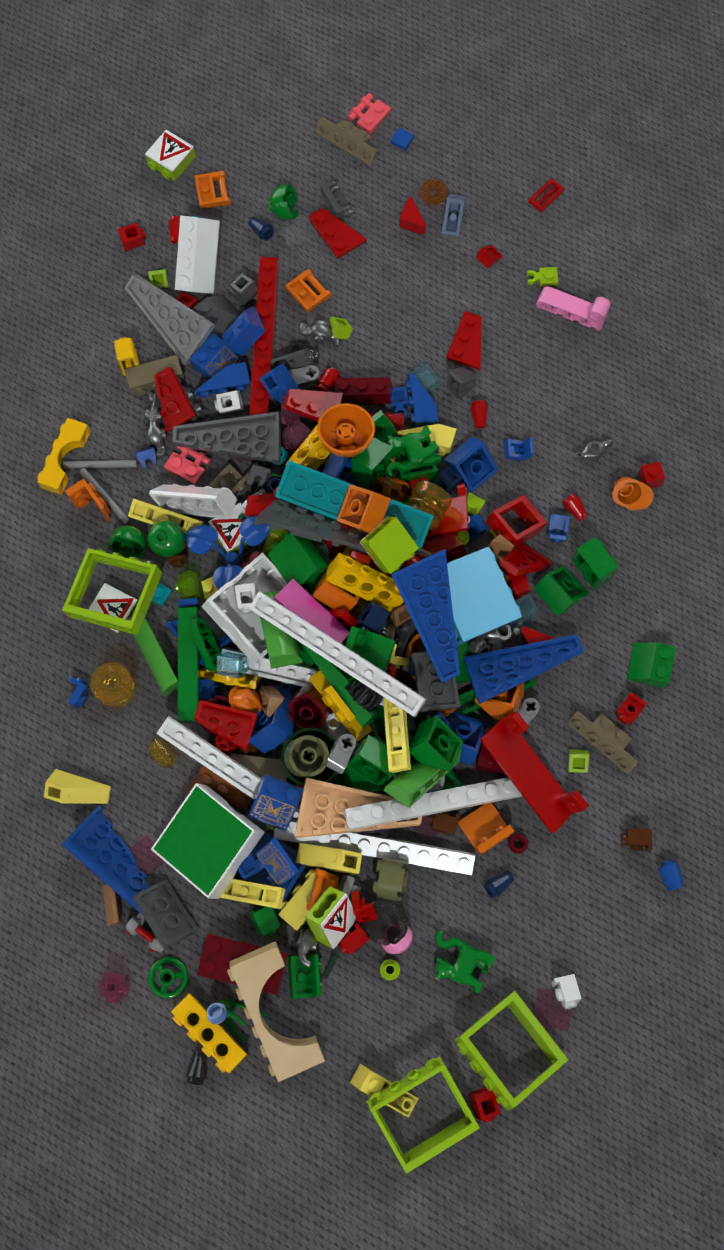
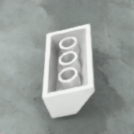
(197, 254)
(195, 500)

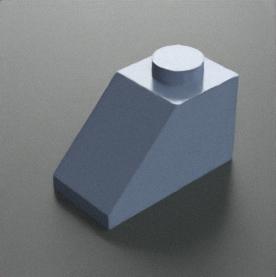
(453, 214)

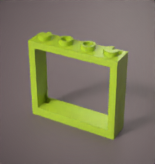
(71, 606)
(535, 1030)
(436, 1143)

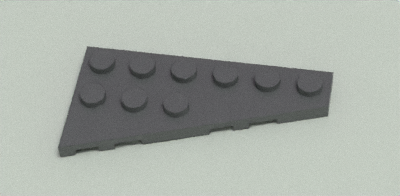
(245, 436)
(309, 525)

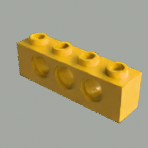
(310, 452)
(364, 582)
(235, 1051)

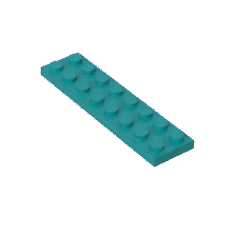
(326, 495)

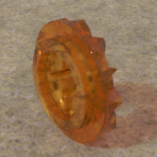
(428, 187)

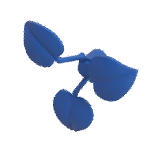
(202, 538)

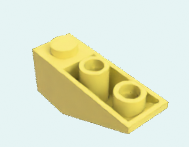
(440, 433)
(70, 788)
(329, 858)
(295, 910)
(371, 1082)

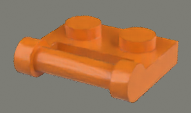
(206, 190)
(304, 294)
(322, 882)

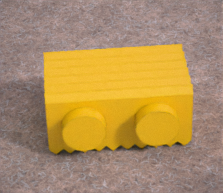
(126, 353)

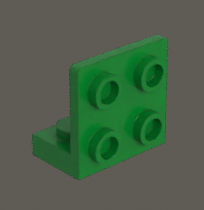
(371, 646)

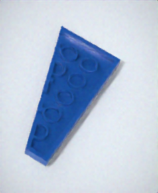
(506, 668)

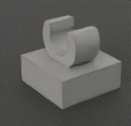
(346, 885)

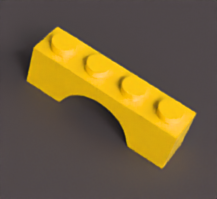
(72, 435)

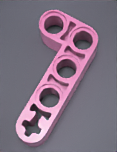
(574, 308)

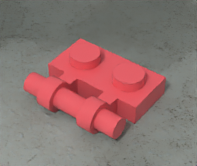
(374, 115)
(185, 468)

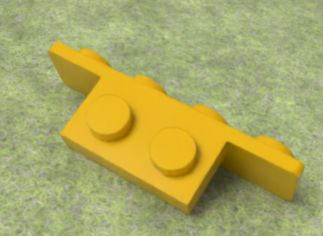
(338, 706)

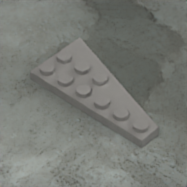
(176, 323)

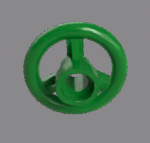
(162, 993)

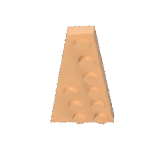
(324, 807)

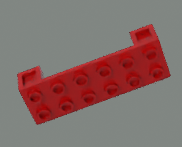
(530, 774)

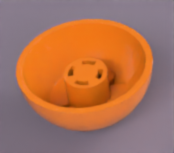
(345, 430)

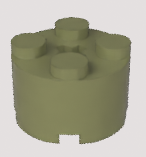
(316, 761)
(391, 879)

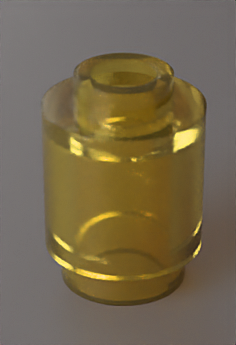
(162, 753)

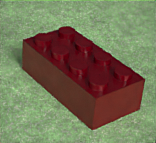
(220, 951)

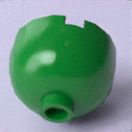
(282, 200)
(166, 538)
(124, 541)

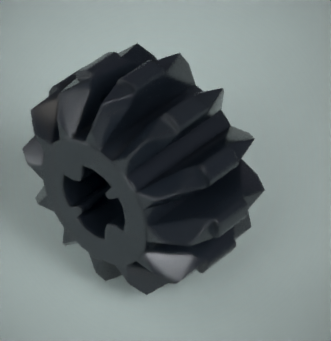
(364, 695)

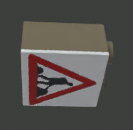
(113, 603)

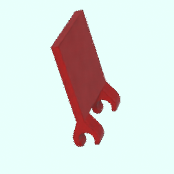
(456, 516)

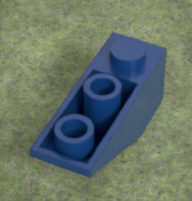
(228, 379)
(278, 382)
(423, 405)

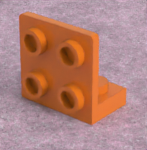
(82, 493)
(485, 828)

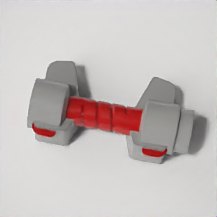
(135, 927)

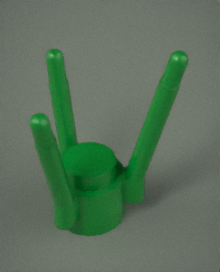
(229, 1004)

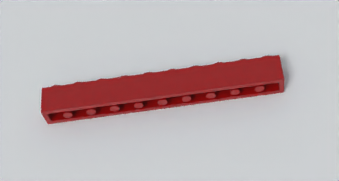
(264, 347)

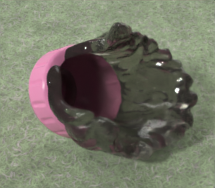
(391, 926)

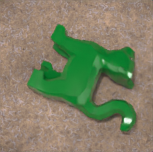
(414, 450)
(466, 960)

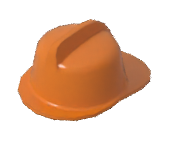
(632, 494)
(245, 699)

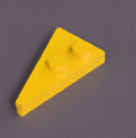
(247, 680)

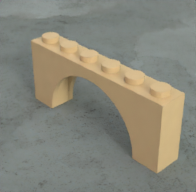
(285, 1054)

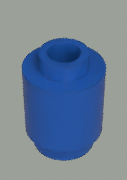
(671, 875)

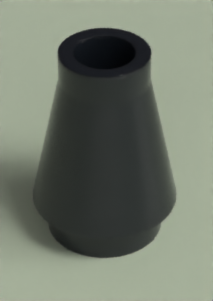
(197, 1070)

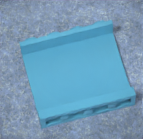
(479, 595)

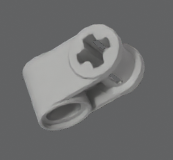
(302, 376)
(528, 716)
(339, 755)

